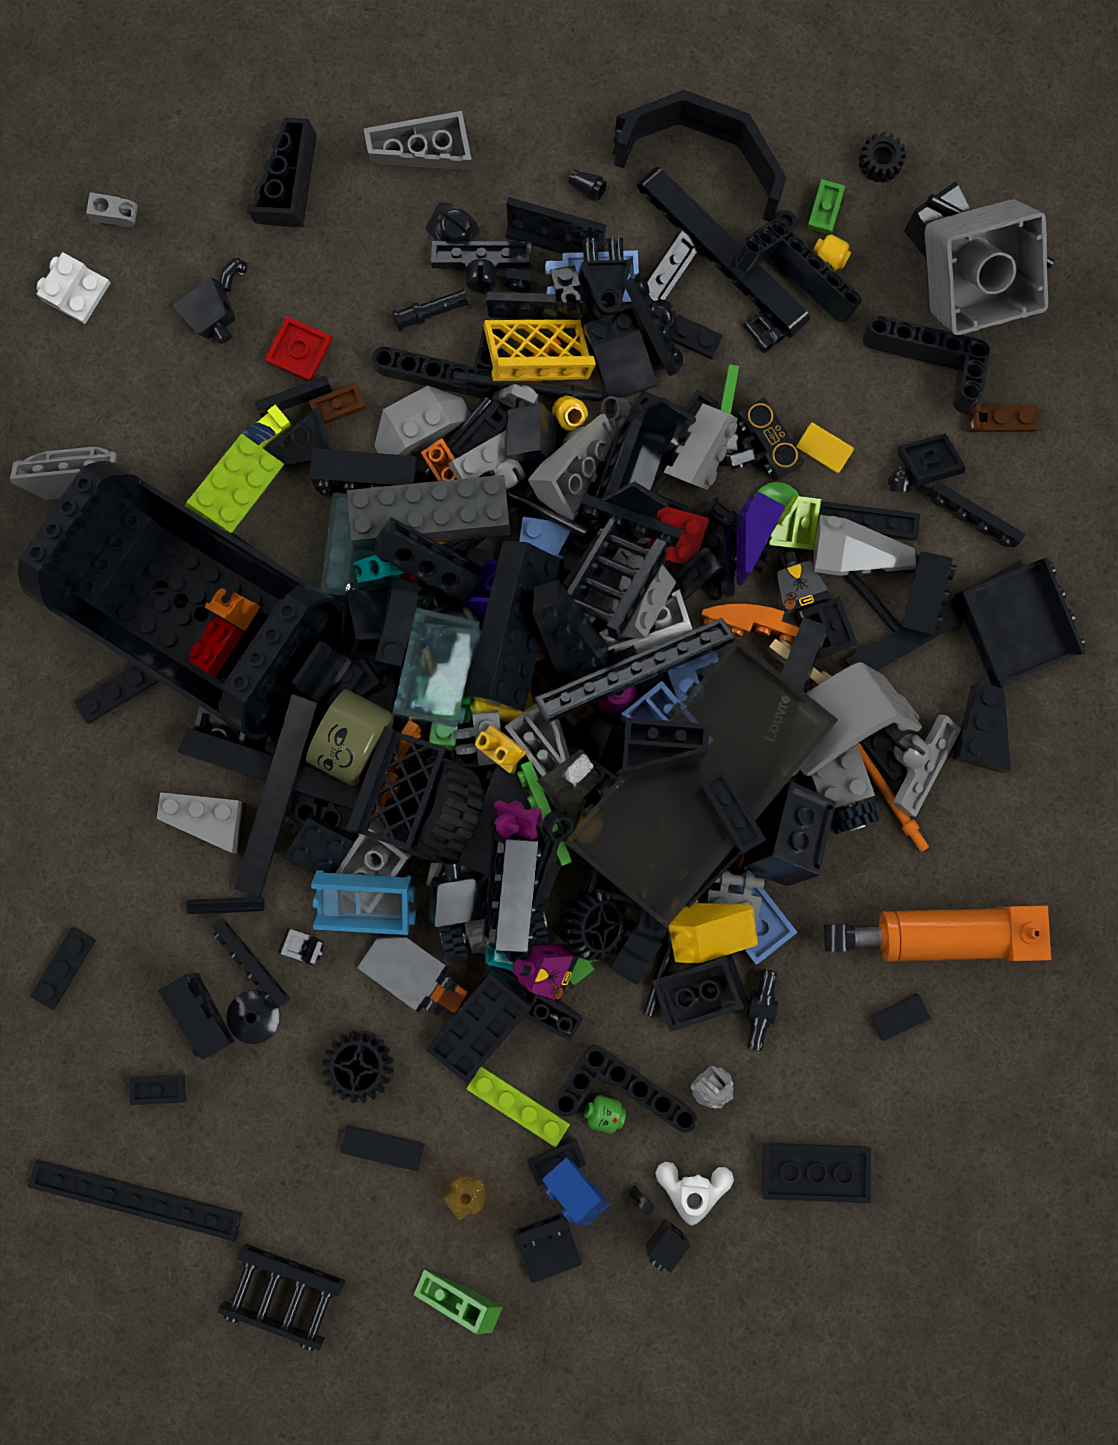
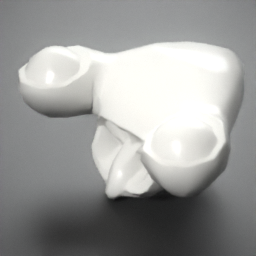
(693, 1195)

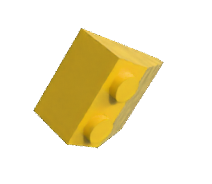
(712, 931)

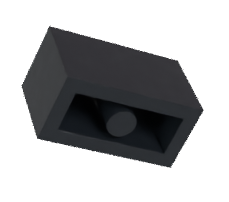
(667, 1246)

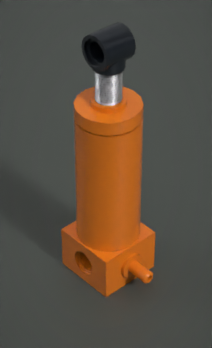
(951, 934)

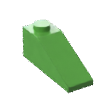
(458, 1302)

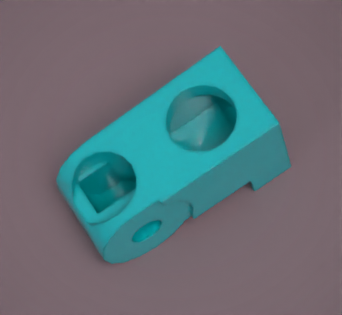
(374, 569)

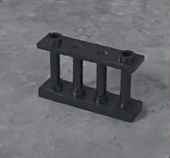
(629, 598)
(277, 1269)

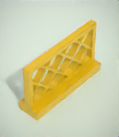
(541, 366)

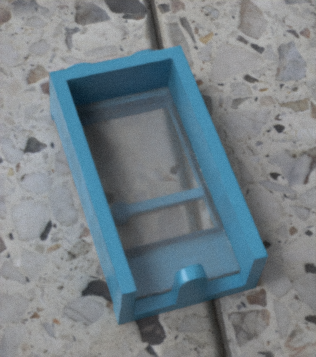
(363, 903)

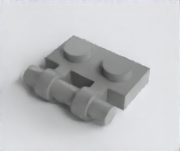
(724, 896)

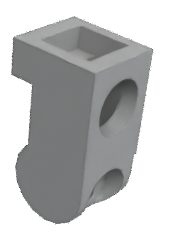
(111, 210)

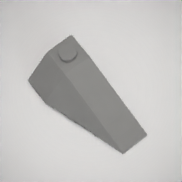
(848, 547)

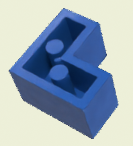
(577, 1195)

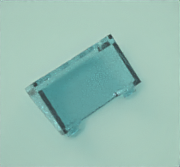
(436, 669)

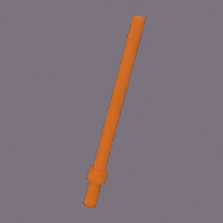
(909, 826)

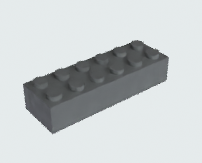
(436, 509)

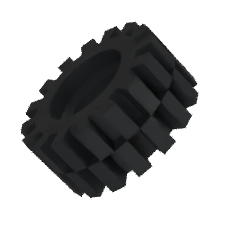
(887, 144)

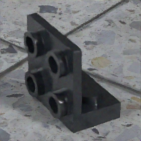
(547, 1247)

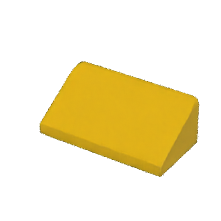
(824, 448)

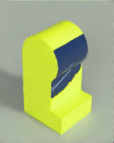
(268, 428)

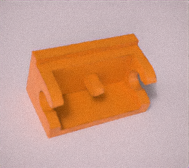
(237, 610)

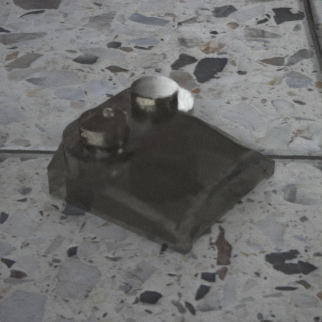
(570, 783)

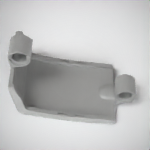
(863, 705)

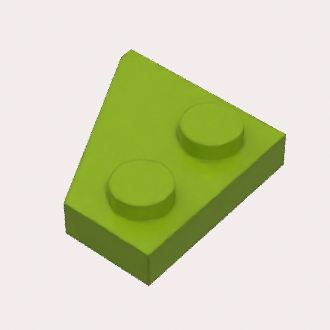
(797, 524)

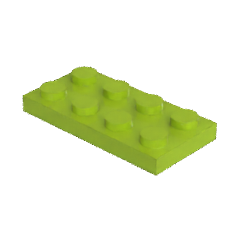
(234, 484)

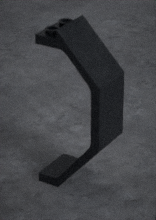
(709, 118)

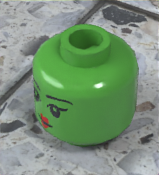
(605, 1114)

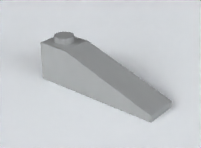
(570, 470)

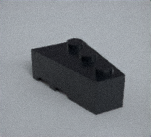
(984, 730)

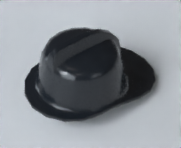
(452, 224)

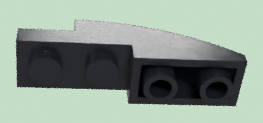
(545, 1011)

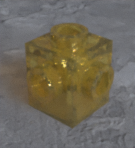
(459, 1203)

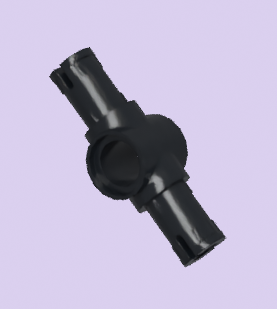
(762, 1009)

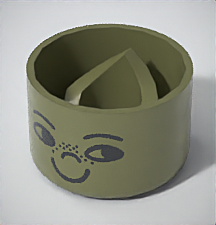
(348, 737)

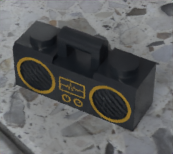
(775, 445)

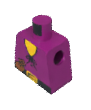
(546, 970)

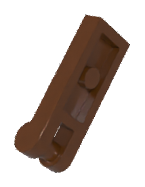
(1004, 418)

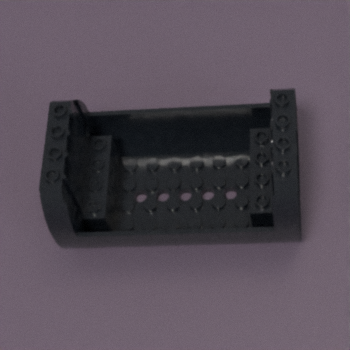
(121, 539)

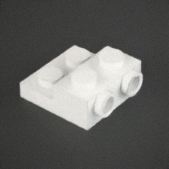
(72, 288)

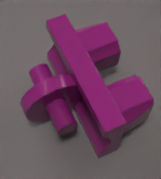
(517, 820)

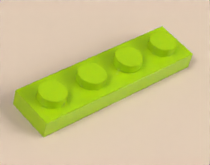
(518, 1106)

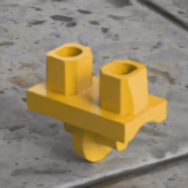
(500, 748)

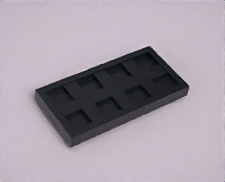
(479, 1026)

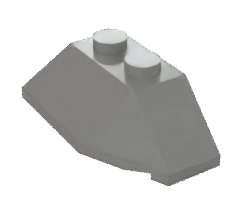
(419, 421)
(53, 471)

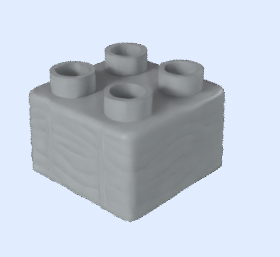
(987, 266)

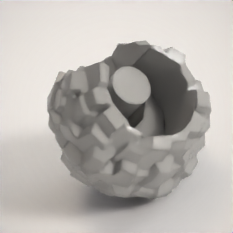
(713, 1087)

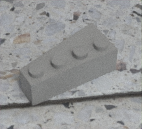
(421, 142)

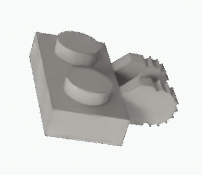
(481, 721)

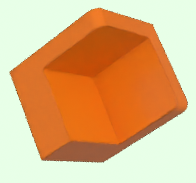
(448, 999)

